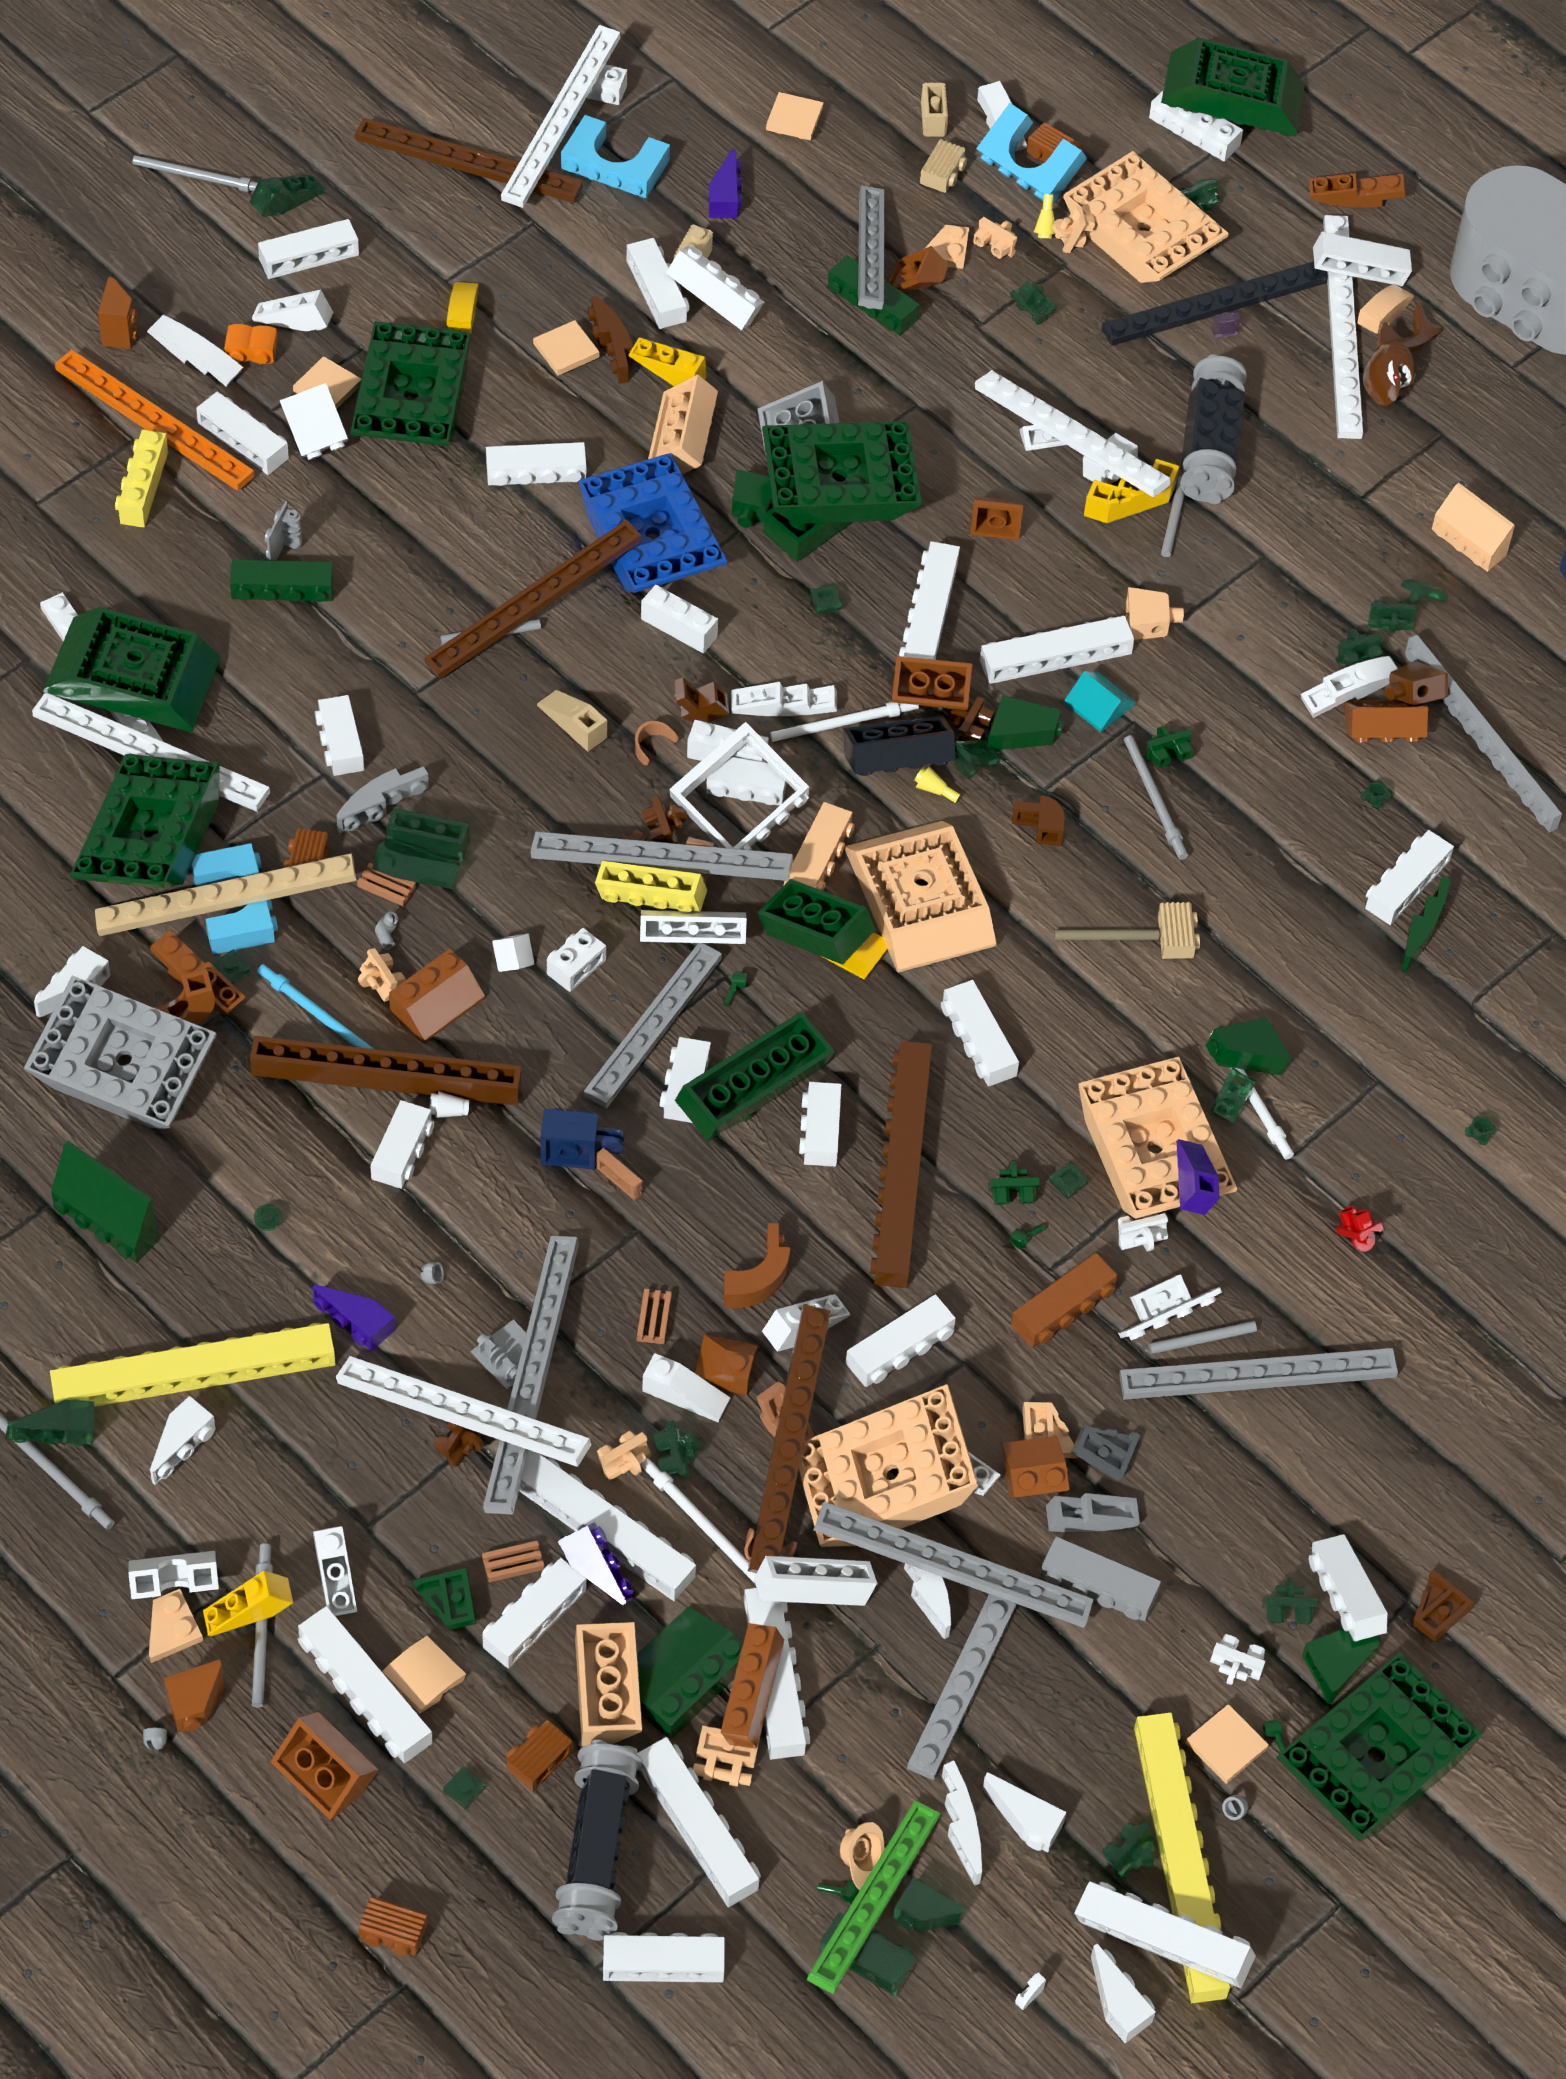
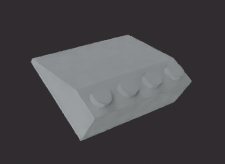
(807, 406)

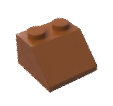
(117, 317)
(1034, 1467)

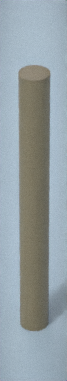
(1106, 934)

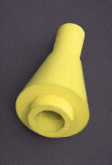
(1046, 219)
(930, 781)

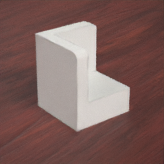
(513, 952)

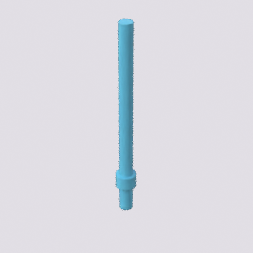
(282, 984)

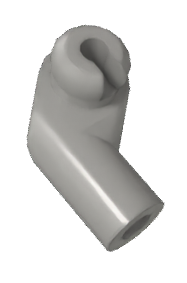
(385, 928)

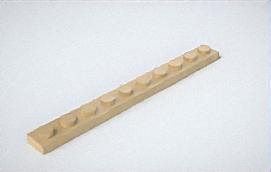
(225, 894)

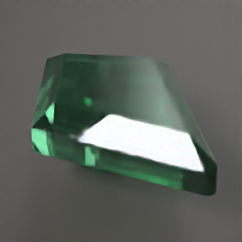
(1420, 588)

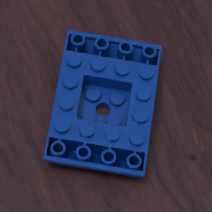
(656, 502)

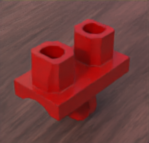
(1359, 1227)

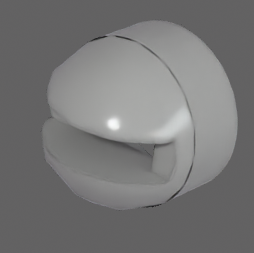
(432, 1273)
(154, 1738)
(1231, 1808)

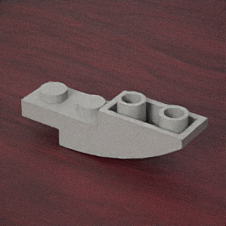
(371, 800)

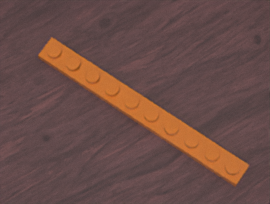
(154, 419)

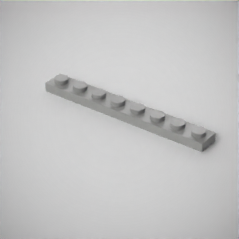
(871, 248)
(652, 1025)
(961, 1687)

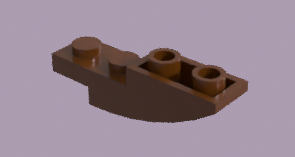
(612, 336)

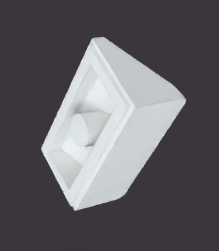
(1036, 438)

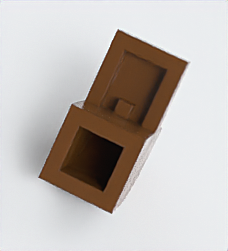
(700, 704)
(1046, 816)

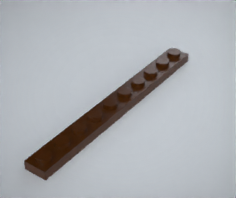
(461, 158)
(533, 599)
(789, 1435)

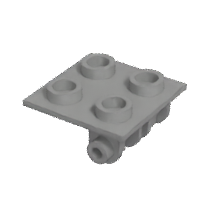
(284, 531)
(501, 1352)

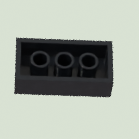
(899, 745)

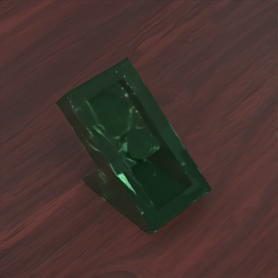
(972, 755)

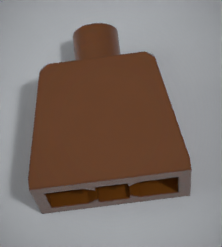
(1417, 684)

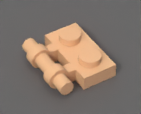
(715, 1748)

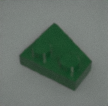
(449, 1597)

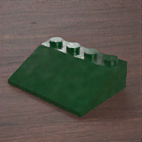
(104, 1204)
(685, 1670)

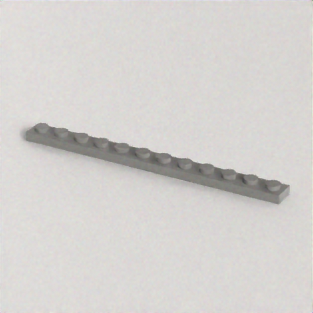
(532, 1369)

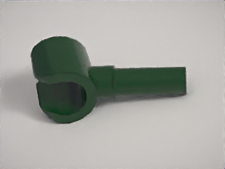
(738, 981)
(1021, 1239)
(1274, 1729)
(847, 1893)

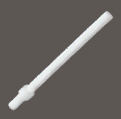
(891, 710)
(1275, 1132)
(665, 1483)

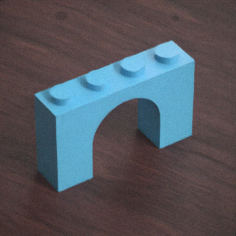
(632, 176)
(1049, 178)
(243, 928)

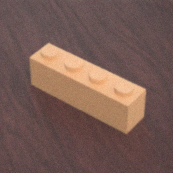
(822, 846)

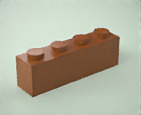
(1064, 1301)
(752, 1685)

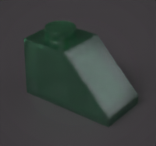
(926, 1909)

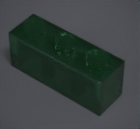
(430, 833)
(878, 1960)

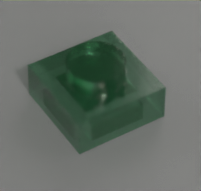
(825, 599)
(231, 966)
(1068, 1180)
(464, 1788)

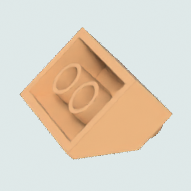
(1473, 527)

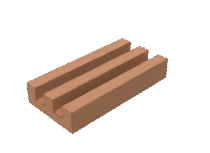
(388, 882)
(619, 1174)
(656, 1296)
(535, 1554)

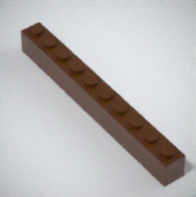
(385, 1070)
(902, 1166)

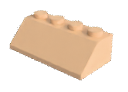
(685, 423)
(607, 1682)

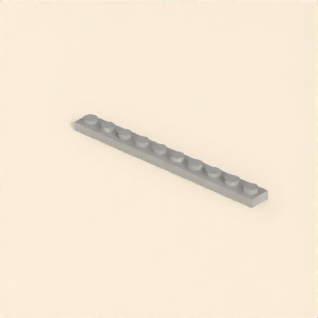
(1490, 742)
(662, 855)
(1258, 1373)
(953, 1564)

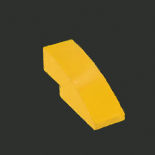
(462, 306)

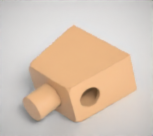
(1150, 613)

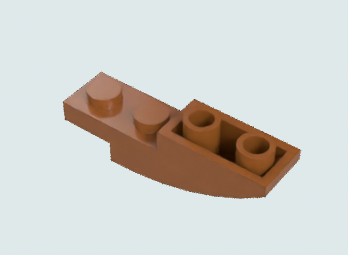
(1351, 192)
(183, 960)

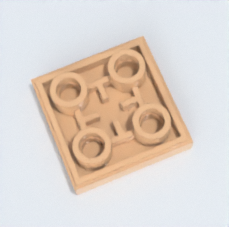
(794, 116)
(566, 347)
(338, 380)
(1227, 1743)

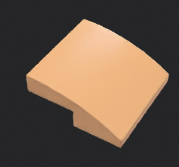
(423, 1674)

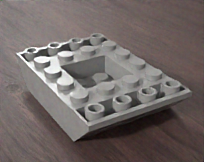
(95, 1029)

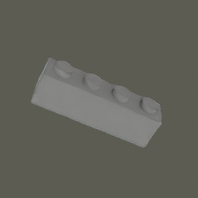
(1100, 1579)

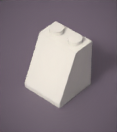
(314, 421)

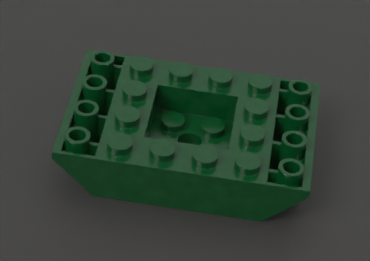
(1234, 85)
(417, 363)
(870, 456)
(161, 688)
(147, 798)
(1390, 1714)

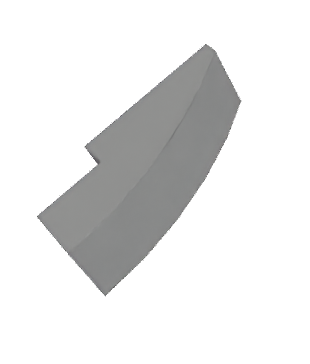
(1091, 1513)

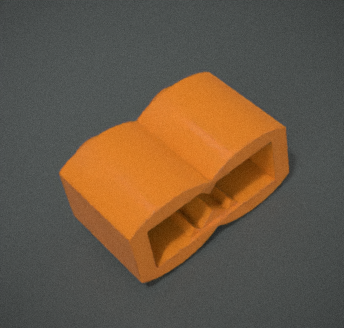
(251, 343)

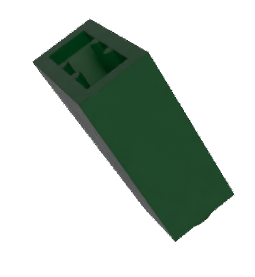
(1024, 725)
(1249, 1047)
(1338, 1660)

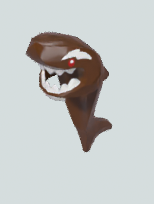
(1382, 373)

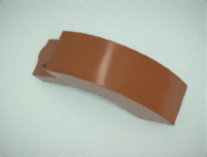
(196, 999)
(760, 1283)

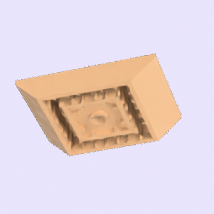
(1135, 197)
(928, 920)
(1142, 1110)
(915, 1436)

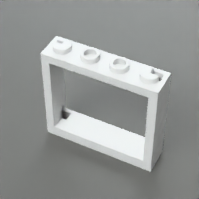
(714, 761)

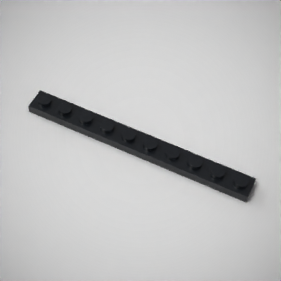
(1213, 303)

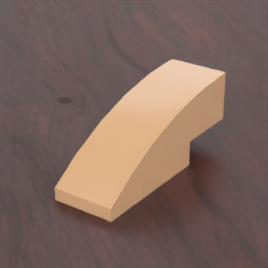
(1384, 307)

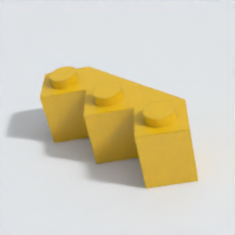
(1112, 503)

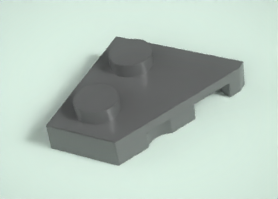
(1106, 1449)

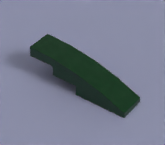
(1424, 926)

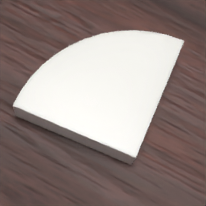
(1036, 1986)

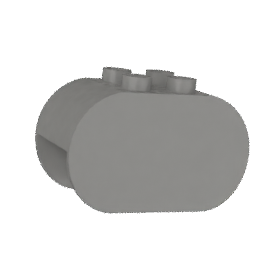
(1514, 253)

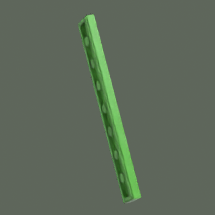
(873, 1897)

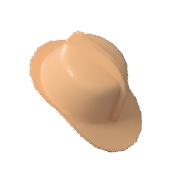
(862, 1850)

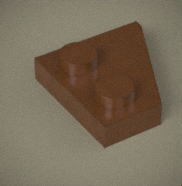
(1440, 1607)

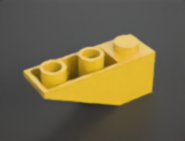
(668, 362)
(251, 1602)

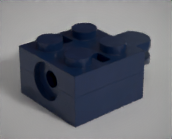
(575, 1139)

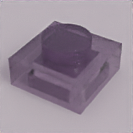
(1226, 324)

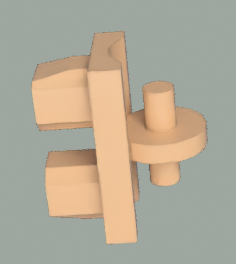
(1071, 228)
(998, 236)
(378, 975)
(625, 1457)

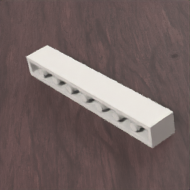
(629, 1540)

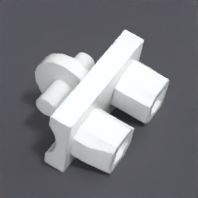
(1142, 1231)
(1237, 1663)

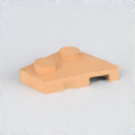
(951, 245)
(1042, 1421)
(172, 1626)

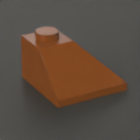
(918, 270)
(996, 518)
(726, 1363)
(194, 1694)

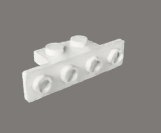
(1163, 1301)

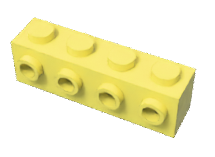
(142, 478)
(651, 886)

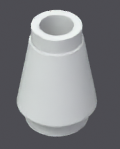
(448, 1105)

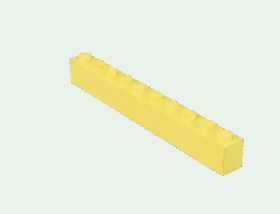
(196, 1366)
(1177, 1837)

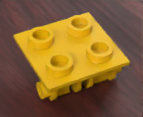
(865, 956)

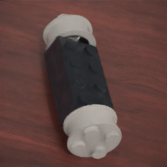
(1213, 429)
(606, 1782)

